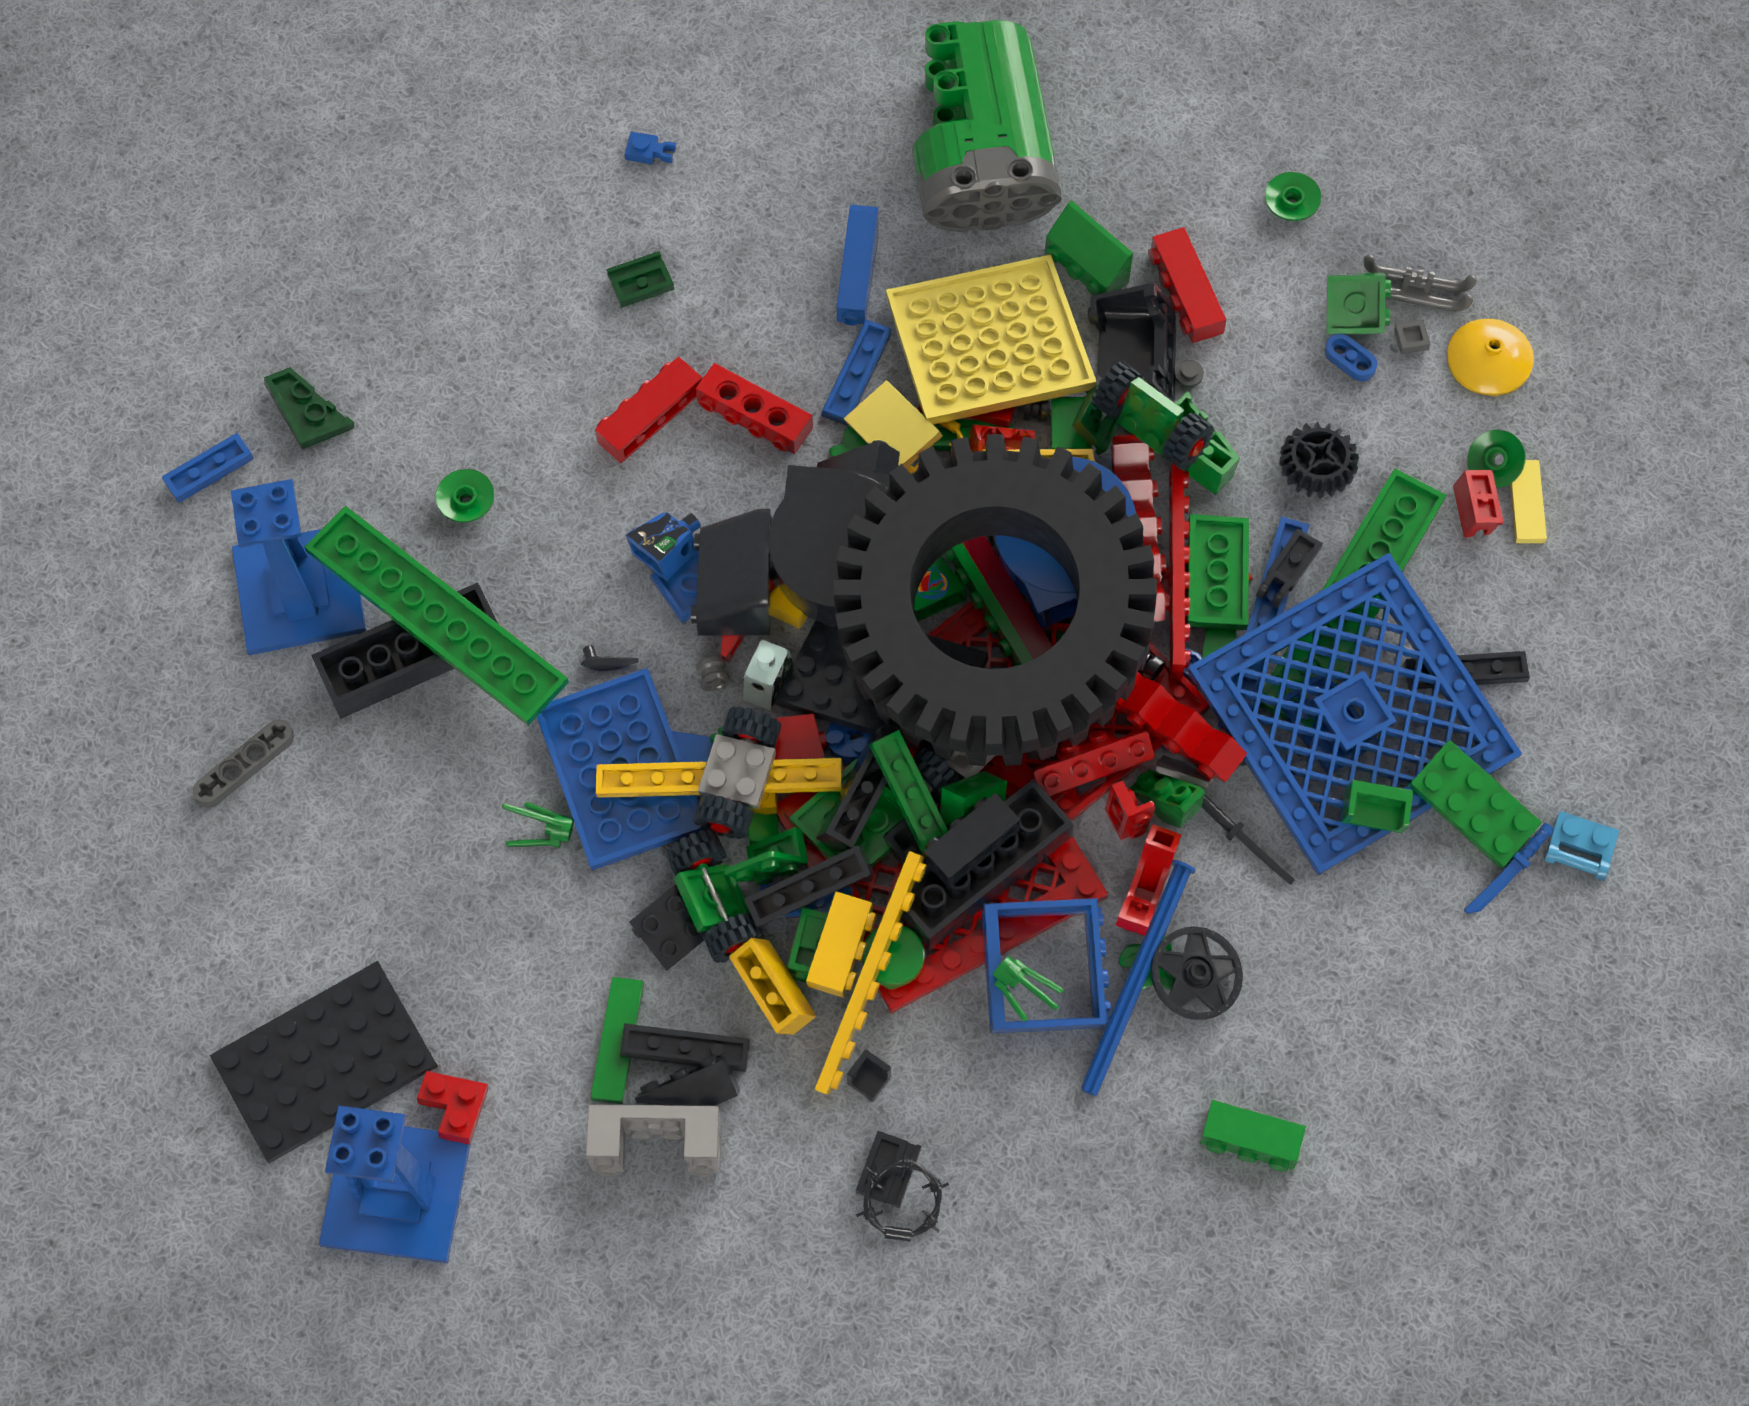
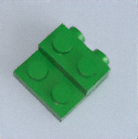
(1357, 303)
(806, 943)

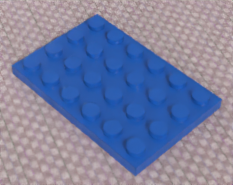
(616, 725)

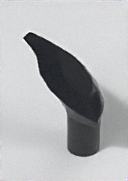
(605, 663)

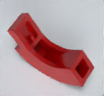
(1149, 880)

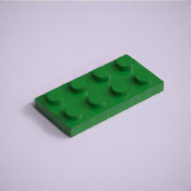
(1218, 571)
(1475, 804)

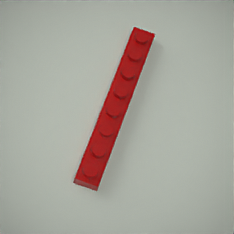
(1178, 578)

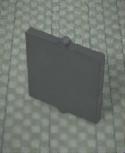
(1181, 770)

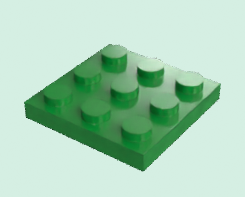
(882, 818)

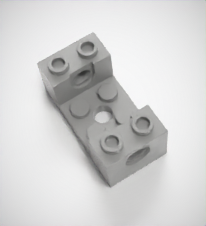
(611, 1123)

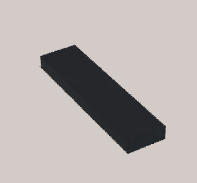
(1485, 668)
(682, 1046)

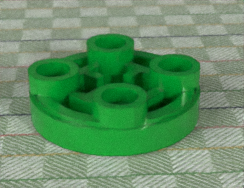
(905, 959)

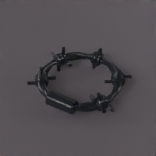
(900, 1233)

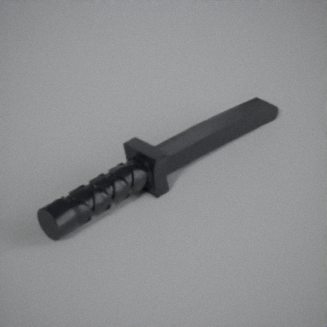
(1235, 830)

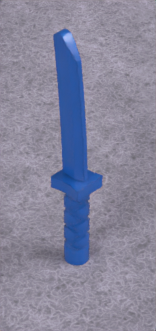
(1519, 861)

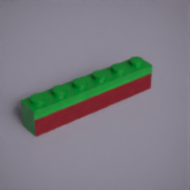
(999, 601)

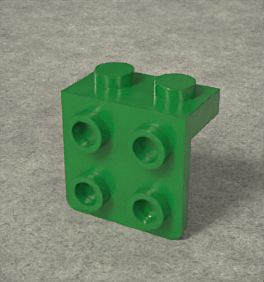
(771, 858)

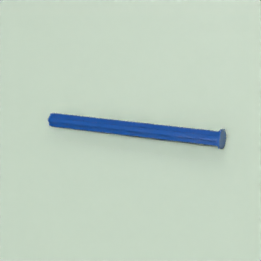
(1136, 977)

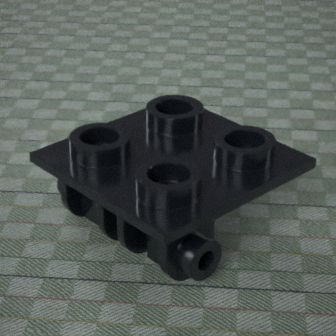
(667, 928)

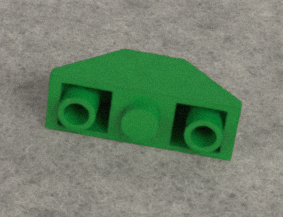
(1173, 798)

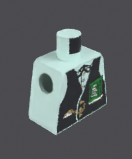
(769, 669)

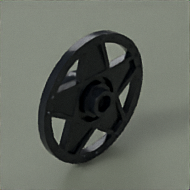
(1196, 973)

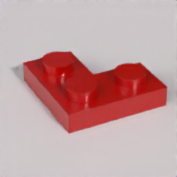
(461, 1100)

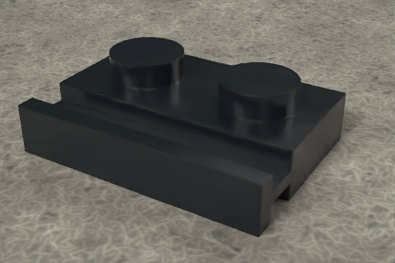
(885, 1151)

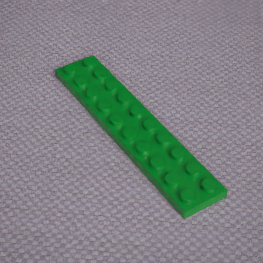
(1391, 526)
(437, 615)

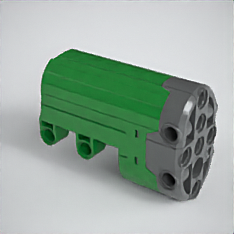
(996, 149)

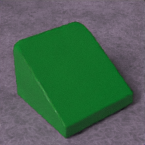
(762, 827)

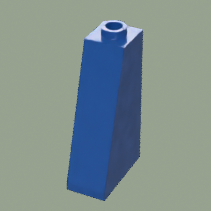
(857, 264)

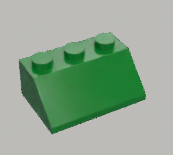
(1088, 251)

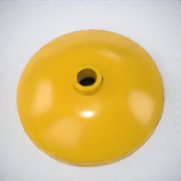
(1488, 369)

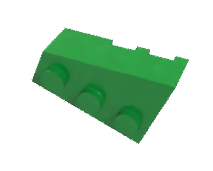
(1219, 459)

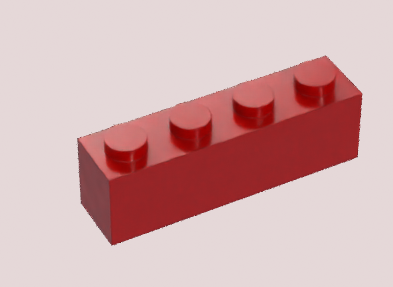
(1187, 284)
(648, 409)

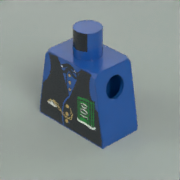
(664, 543)

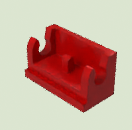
(1477, 502)

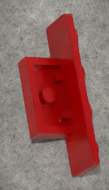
(1092, 759)

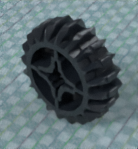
(1325, 474)

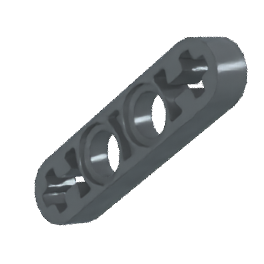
(240, 759)

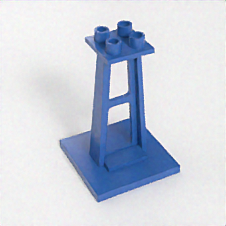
(391, 1187)

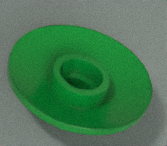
(1296, 187)
(1489, 445)
(464, 484)

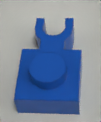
(645, 147)

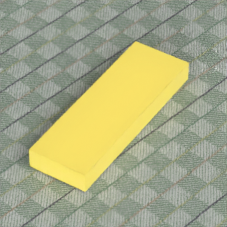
(1528, 505)

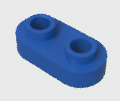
(1353, 356)

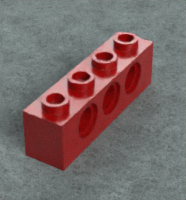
(721, 383)

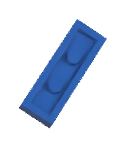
(207, 467)

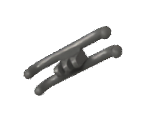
(1417, 286)

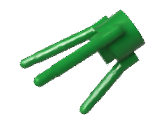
(557, 826)
(1011, 973)

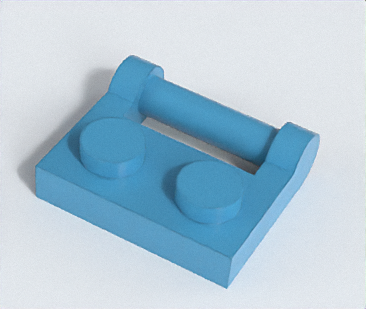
(1583, 837)

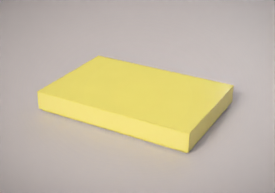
(893, 419)

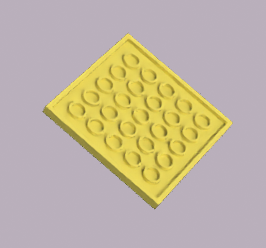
(990, 340)

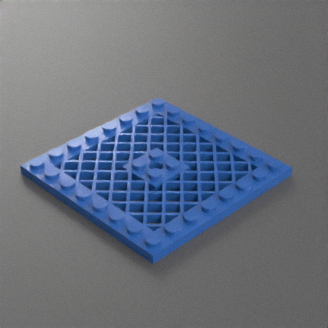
(1382, 579)

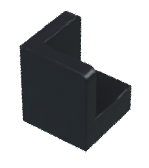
(869, 1075)

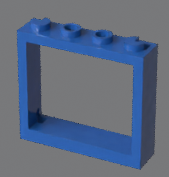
(1095, 951)

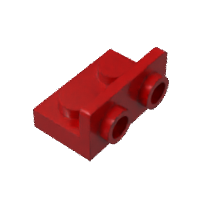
(1123, 813)

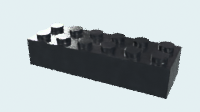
(382, 662)
(942, 910)

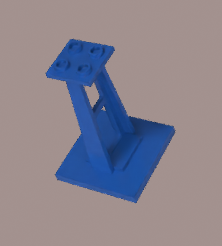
(282, 588)

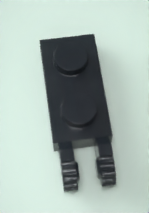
(1290, 565)

